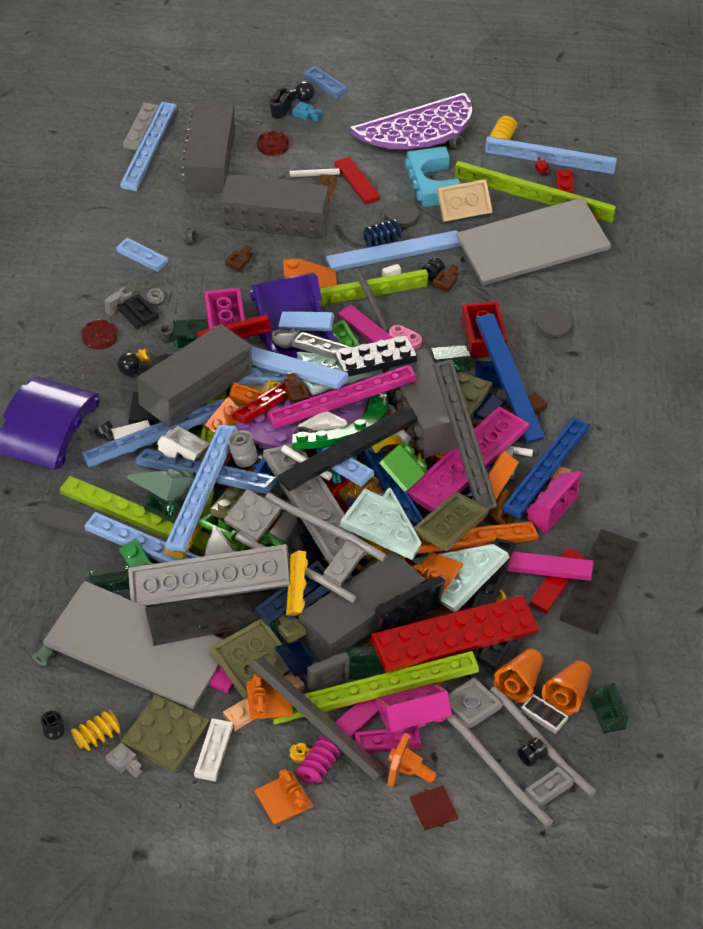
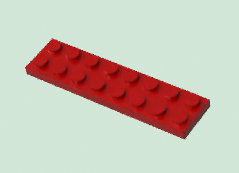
(454, 633)

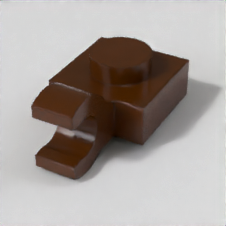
(239, 260)
(446, 280)
(295, 390)

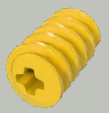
(504, 128)
(96, 730)

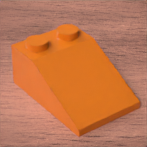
(298, 267)

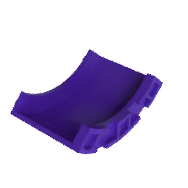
(288, 295)
(44, 420)

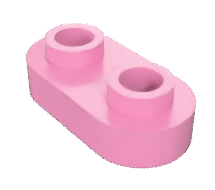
(414, 338)

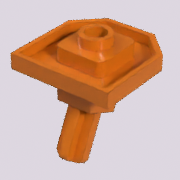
(407, 762)

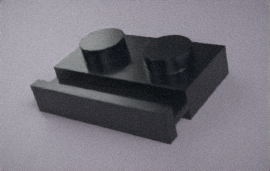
(138, 311)
(499, 654)

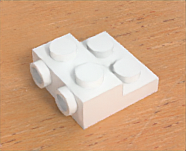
(182, 442)

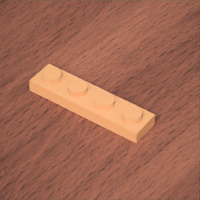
(240, 712)

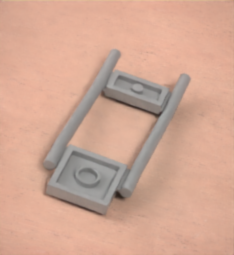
(254, 515)
(473, 704)

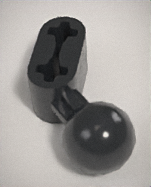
(282, 98)
(130, 363)

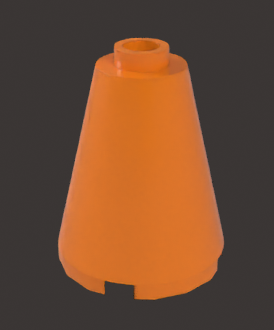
(519, 675)
(568, 687)

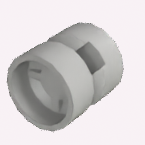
(243, 448)

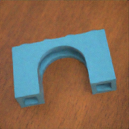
(423, 162)

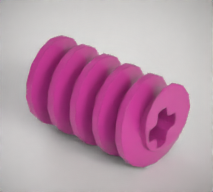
(318, 761)

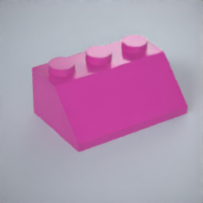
(224, 307)
(554, 501)
(414, 707)

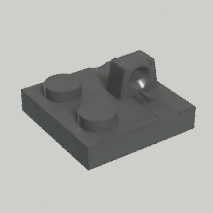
(328, 672)

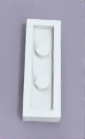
(213, 750)

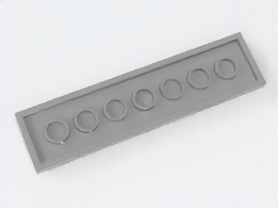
(312, 498)
(210, 576)

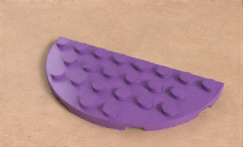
(418, 126)
(268, 438)

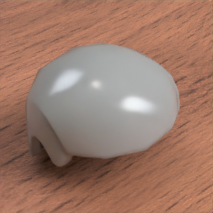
(284, 338)

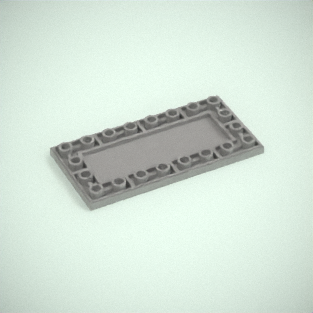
(533, 241)
(117, 639)

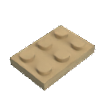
(464, 200)

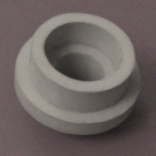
(155, 296)

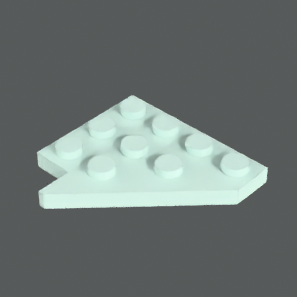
(315, 388)
(382, 522)
(478, 567)

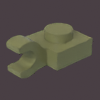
(290, 629)

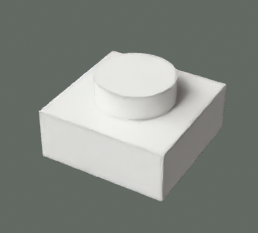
(391, 270)

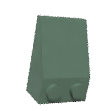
(166, 484)

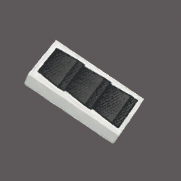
(544, 713)

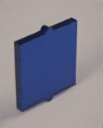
(486, 371)
(489, 405)
(295, 657)

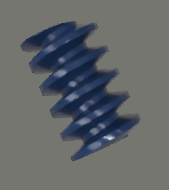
(380, 232)

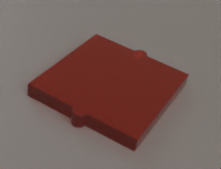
(433, 808)

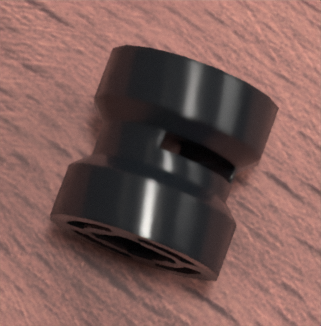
(433, 268)
(52, 725)
(534, 750)

